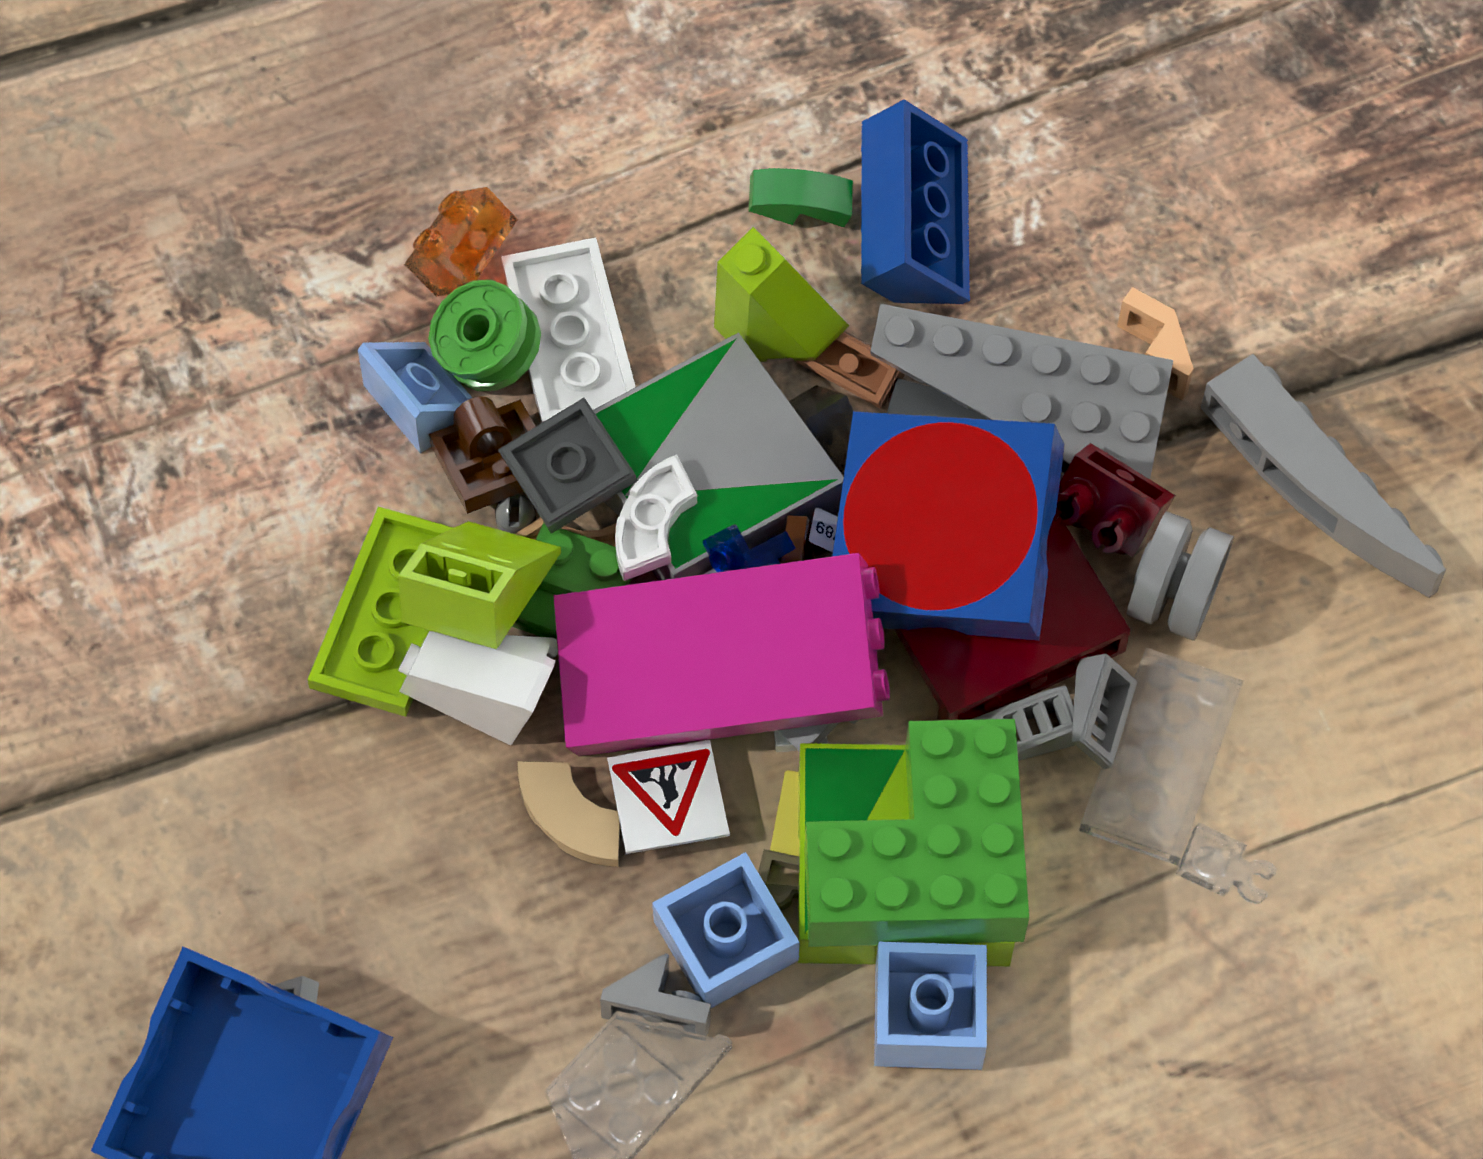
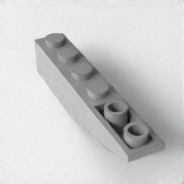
(1315, 474)

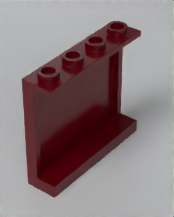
(986, 673)

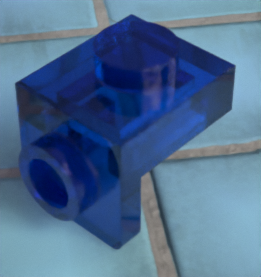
(730, 551)

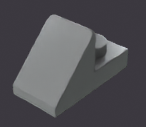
(643, 995)

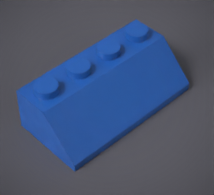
(914, 208)

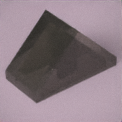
(829, 420)

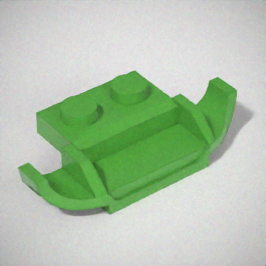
(580, 567)

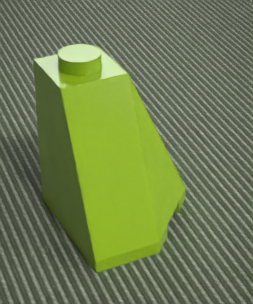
(771, 304)

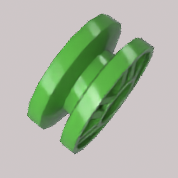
(460, 339)

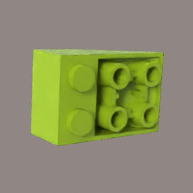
(473, 582)

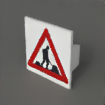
(668, 797)

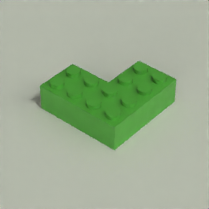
(944, 871)

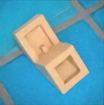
(1160, 328)

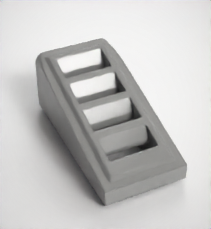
(1103, 696)
(1038, 707)

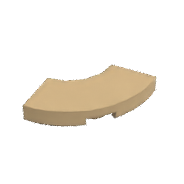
(566, 815)

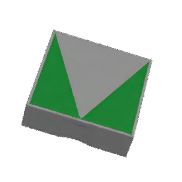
(737, 444)

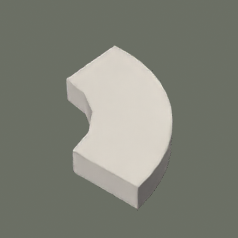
(648, 516)

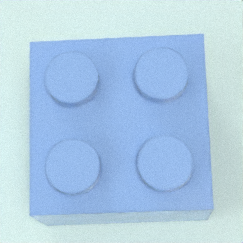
(726, 931)
(930, 1005)

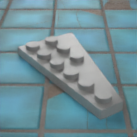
(1031, 377)

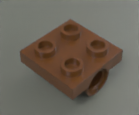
(471, 451)

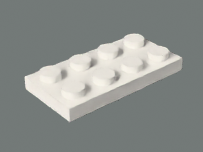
(578, 323)

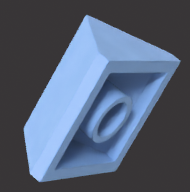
(411, 388)

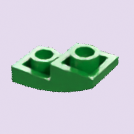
(791, 192)

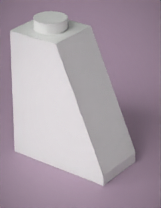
(478, 683)

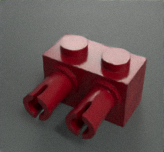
(1111, 501)

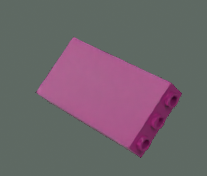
(720, 655)

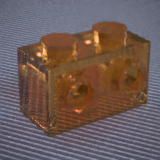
(460, 240)

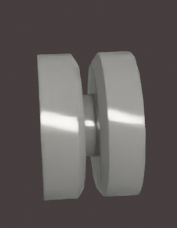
(1174, 574)

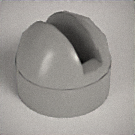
(526, 513)

